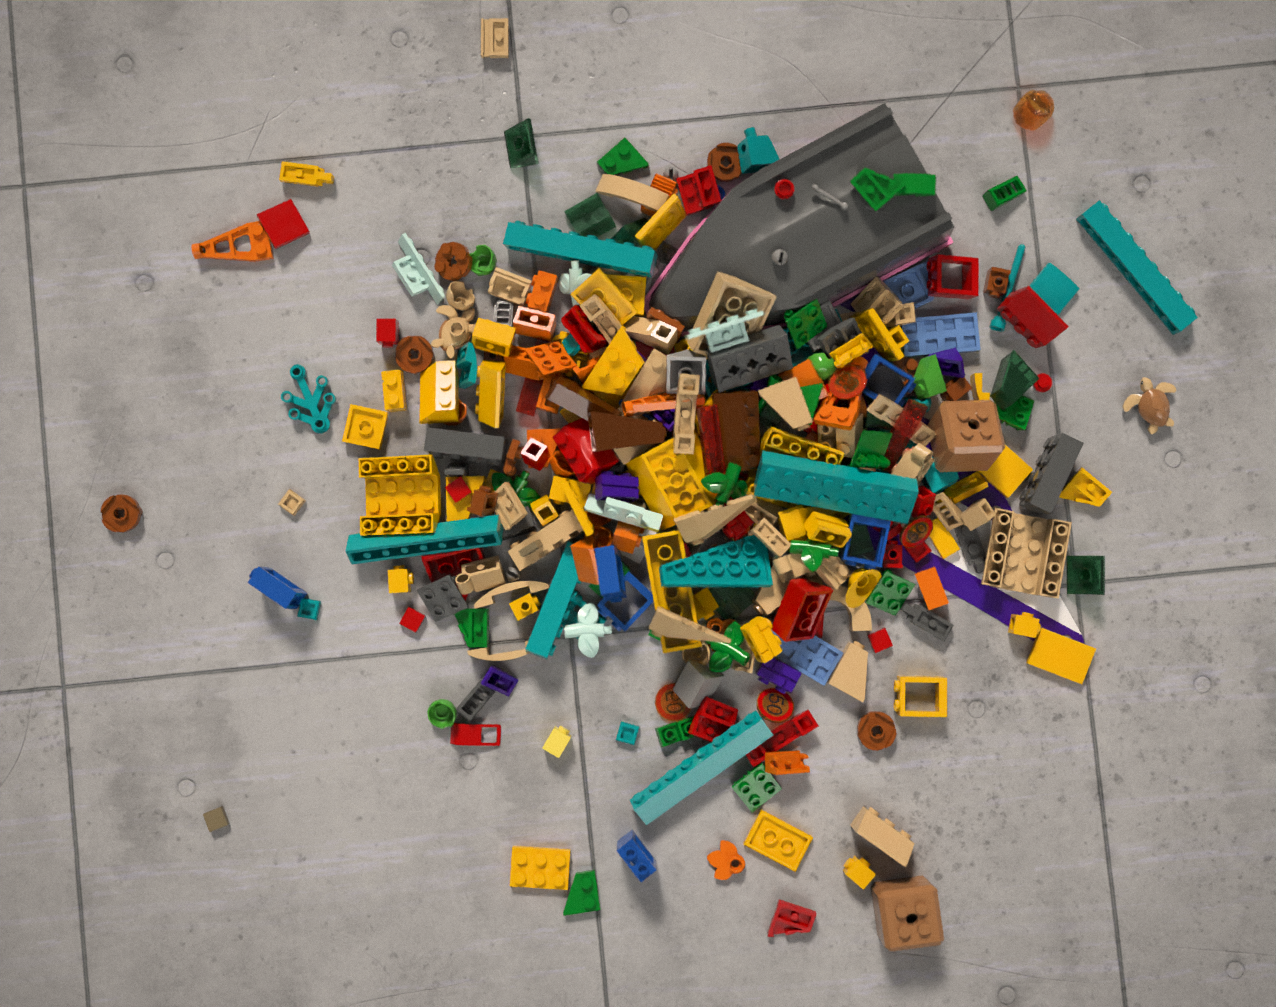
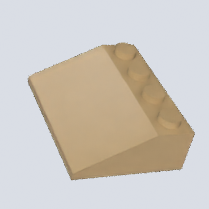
(729, 298)

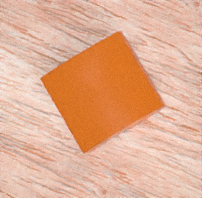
(806, 376)

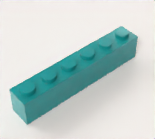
(555, 607)

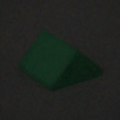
(521, 145)
(1086, 575)

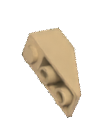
(652, 333)

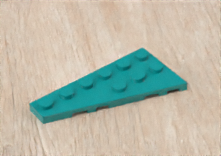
(728, 565)

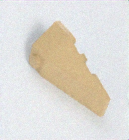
(650, 379)
(699, 526)
(673, 625)

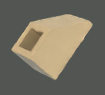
(977, 514)

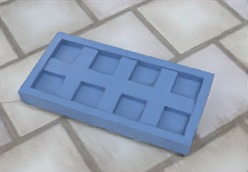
(942, 333)
(811, 657)

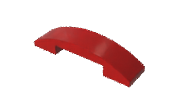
(783, 735)

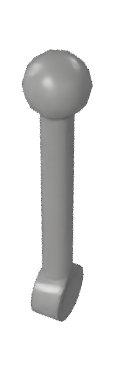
(816, 188)

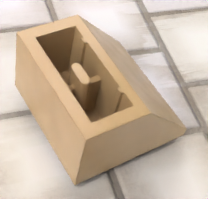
(841, 439)

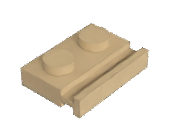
(495, 38)
(509, 506)
(833, 572)

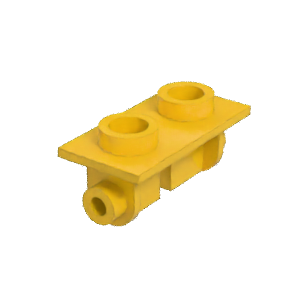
(850, 350)

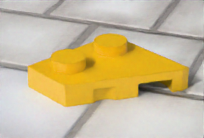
(1085, 489)

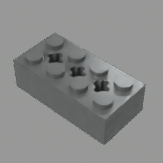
(750, 361)
(466, 445)
(1050, 474)

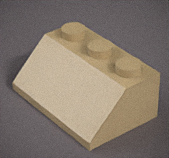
(883, 835)

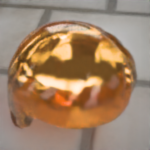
(1033, 109)

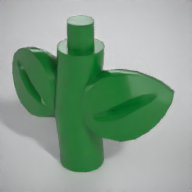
(726, 484)
(525, 494)
(812, 552)
(726, 652)

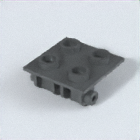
(442, 598)

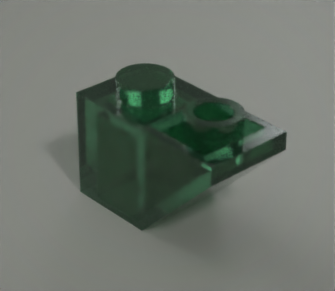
(628, 232)

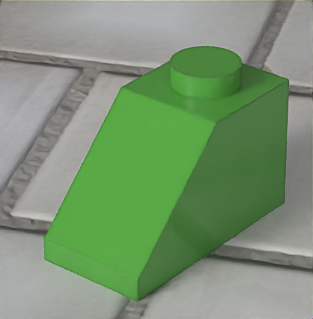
(928, 378)

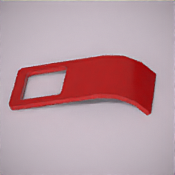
(471, 734)

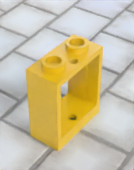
(940, 696)

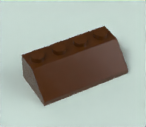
(739, 427)

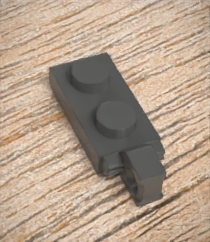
(971, 547)
(927, 620)

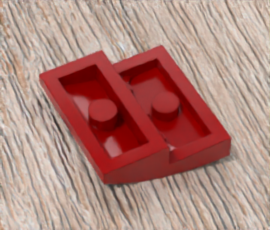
(699, 190)
(712, 719)

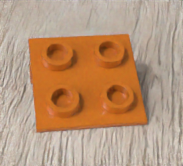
(550, 359)

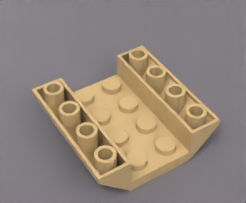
(1026, 553)

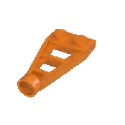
(260, 245)
(653, 403)
(837, 416)

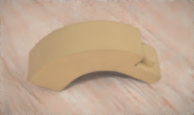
(858, 617)

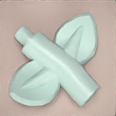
(571, 281)
(587, 630)

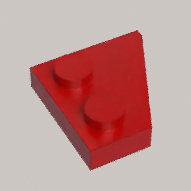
(791, 919)

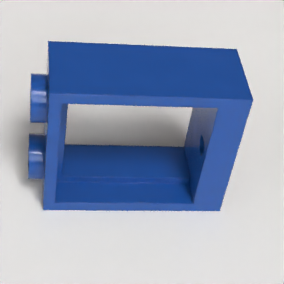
(870, 369)
(884, 525)
(610, 573)
(276, 587)
(617, 623)
(634, 851)

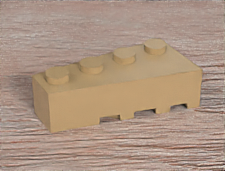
(552, 537)

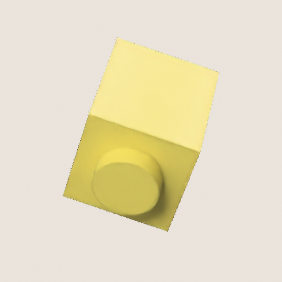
(557, 741)

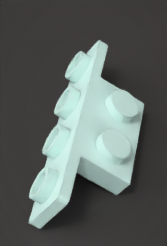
(415, 273)
(725, 334)
(624, 512)

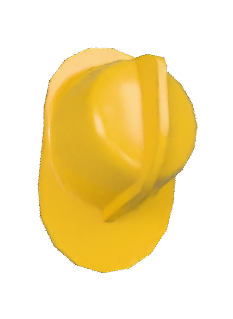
(861, 585)

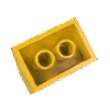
(491, 392)
(439, 393)

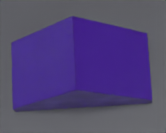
(950, 362)
(499, 680)

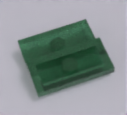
(590, 217)
(732, 600)

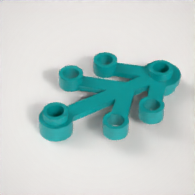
(310, 402)

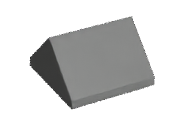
(685, 363)
(696, 683)

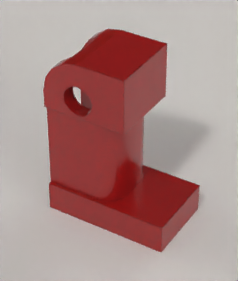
(582, 331)

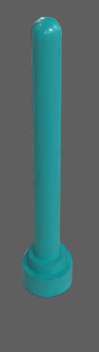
(998, 323)

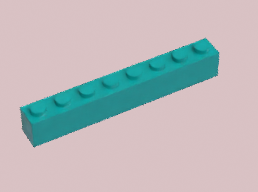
(587, 250)
(1137, 267)
(447, 537)
(700, 767)

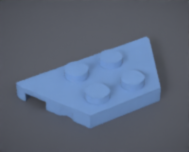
(911, 285)

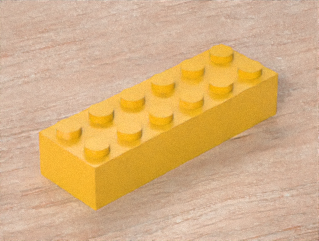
(661, 550)

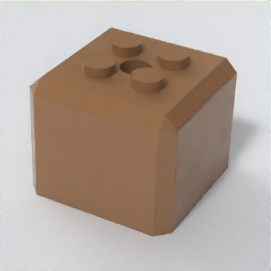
(960, 447)
(895, 901)

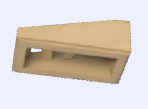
(945, 518)

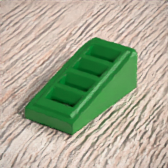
(994, 199)

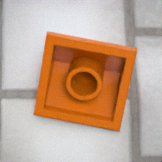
(585, 559)

